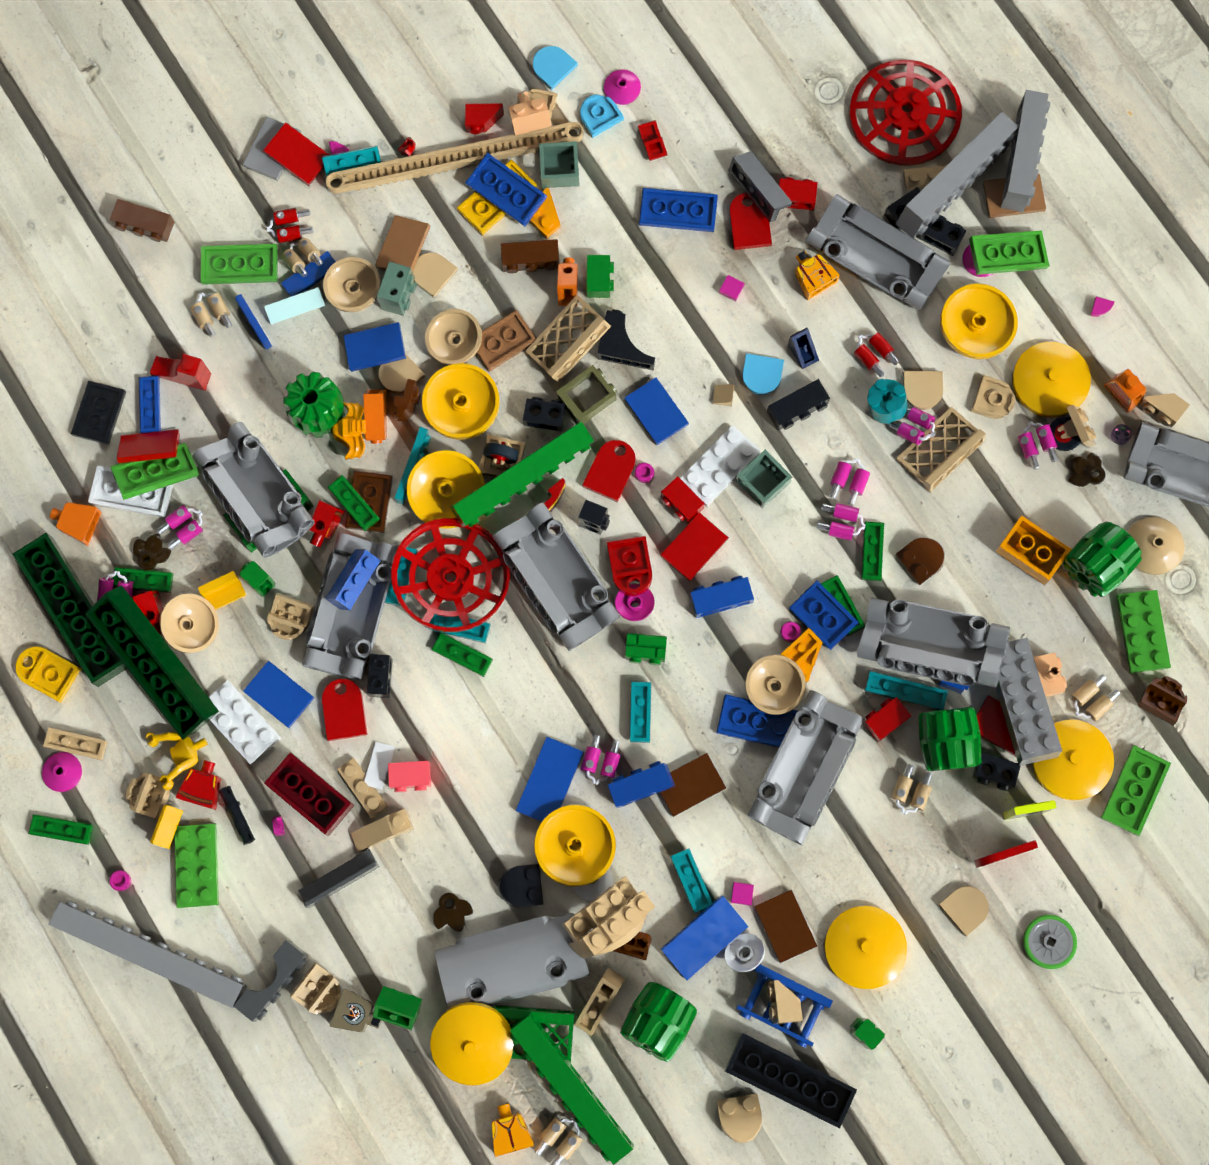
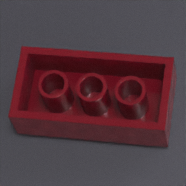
(309, 794)

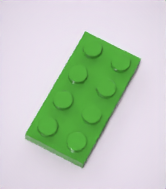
(1009, 252)
(239, 264)
(149, 475)
(1143, 631)
(1135, 790)
(196, 866)

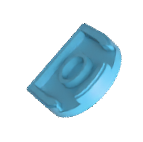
(553, 65)
(599, 114)
(762, 373)

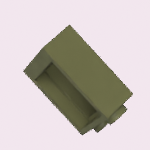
(571, 407)

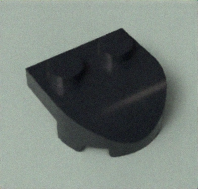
(521, 886)

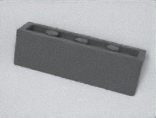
(759, 185)
(338, 878)

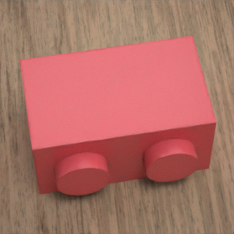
(409, 775)

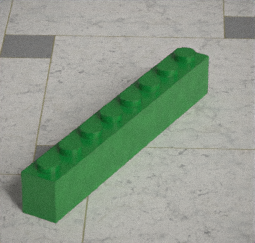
(522, 474)
(571, 1088)

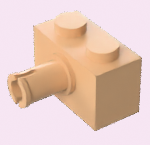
(529, 114)
(1050, 674)

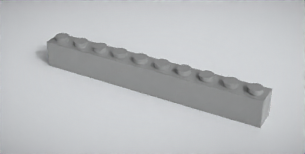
(147, 954)

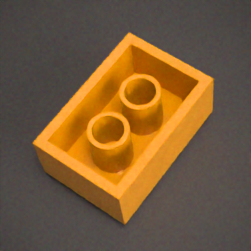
(1033, 550)

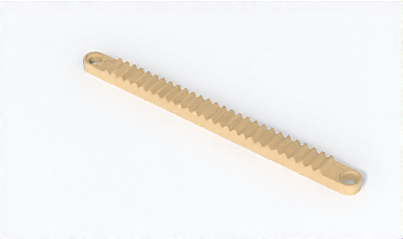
(450, 158)

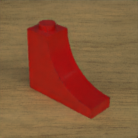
(186, 371)

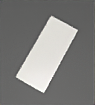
(378, 765)

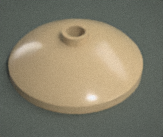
(344, 276)
(446, 328)
(1155, 558)
(201, 622)
(779, 671)

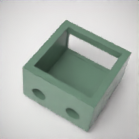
(559, 164)
(398, 279)
(764, 478)

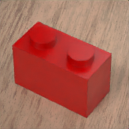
(800, 192)
(682, 500)
(886, 719)

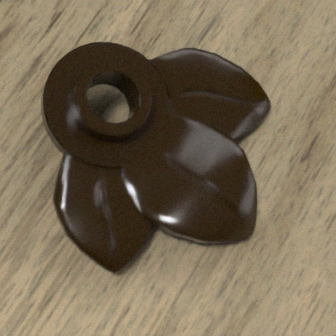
(1084, 468)
(150, 549)
(452, 915)

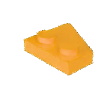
(546, 217)
(804, 652)

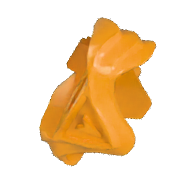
(350, 430)

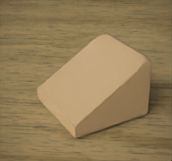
(723, 395)

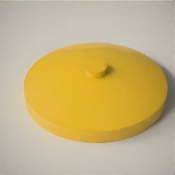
(978, 321)
(1051, 379)
(460, 401)
(441, 482)
(1081, 767)
(575, 845)
(865, 947)
(471, 1043)

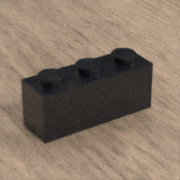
(798, 405)

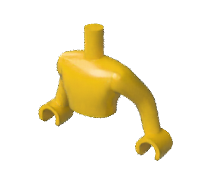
(183, 754)

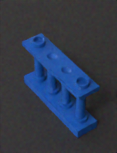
(800, 991)

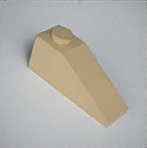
(382, 830)
(599, 1001)

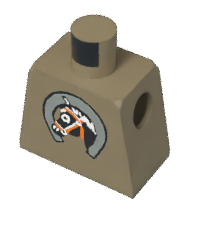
(354, 1013)

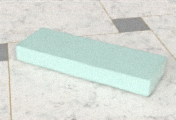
(294, 305)

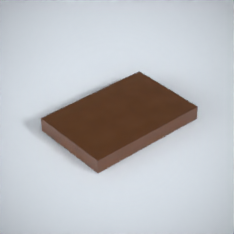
(376, 492)
(693, 784)
(785, 926)

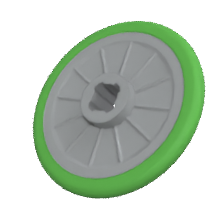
(1064, 942)

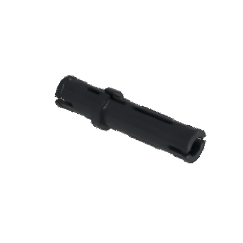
(236, 814)

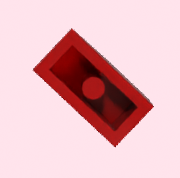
(482, 117)

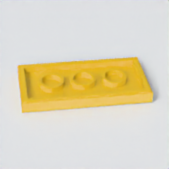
(481, 212)

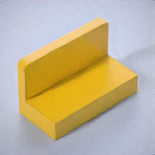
(223, 590)
(166, 826)

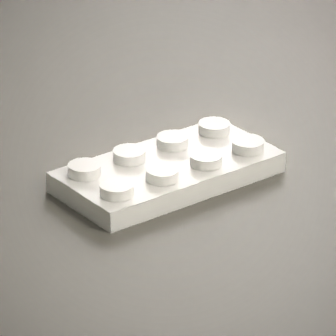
(720, 465)
(107, 494)
(242, 723)

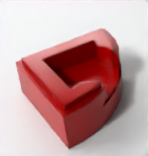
(407, 147)

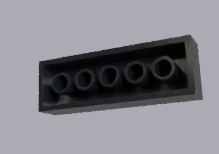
(790, 1080)

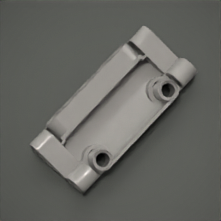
(878, 251)
(1177, 455)
(253, 491)
(556, 577)
(336, 629)
(934, 642)
(806, 768)
(509, 962)

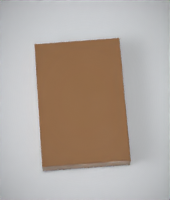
(994, 192)
(403, 243)
(504, 340)

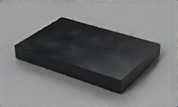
(98, 412)

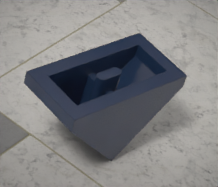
(803, 348)

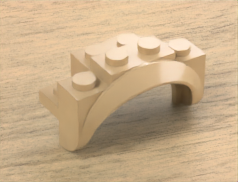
(615, 920)

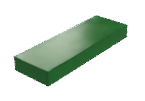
(353, 503)
(872, 551)
(146, 579)
(838, 591)
(462, 654)
(60, 829)

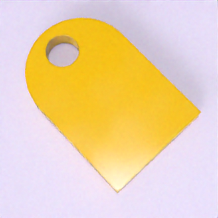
(47, 673)

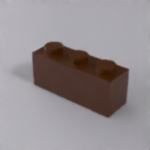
(142, 221)
(530, 256)

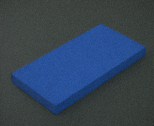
(506, 189)
(678, 210)
(746, 722)
(549, 779)
(704, 937)

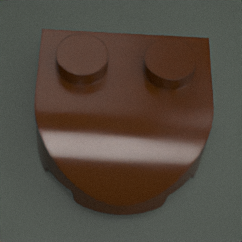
(407, 404)
(922, 558)
(1164, 699)
(637, 946)

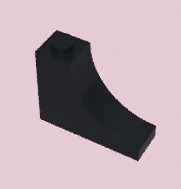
(618, 348)

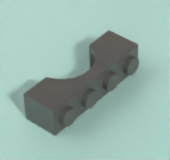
(288, 960)

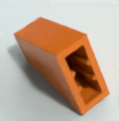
(375, 415)

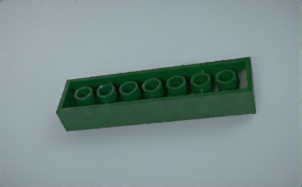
(67, 605)
(152, 662)

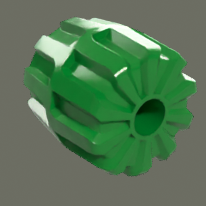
(314, 404)
(1103, 559)
(950, 739)
(658, 1021)

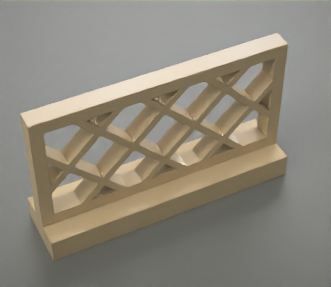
(589, 336)
(956, 456)

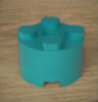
(887, 401)

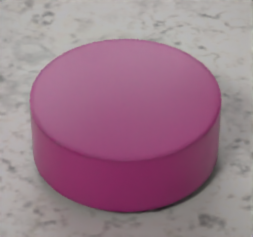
(644, 472)
(790, 631)
(120, 880)

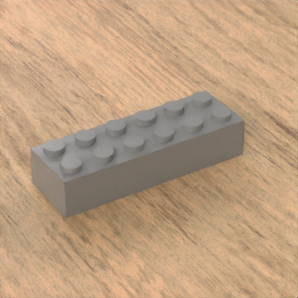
(1025, 151)
(1026, 706)

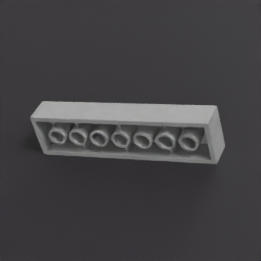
(957, 176)

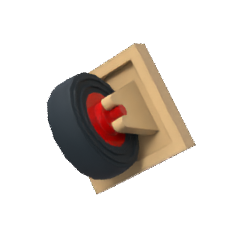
(1072, 430)
(500, 455)

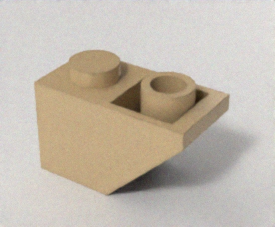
(1165, 407)
(784, 1004)

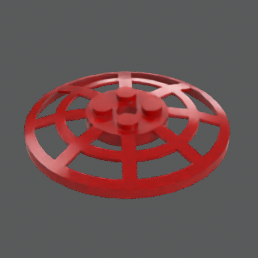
(904, 120)
(449, 564)

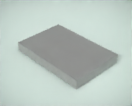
(256, 159)

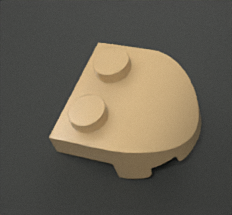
(289, 617)
(147, 795)
(317, 990)
(740, 1117)

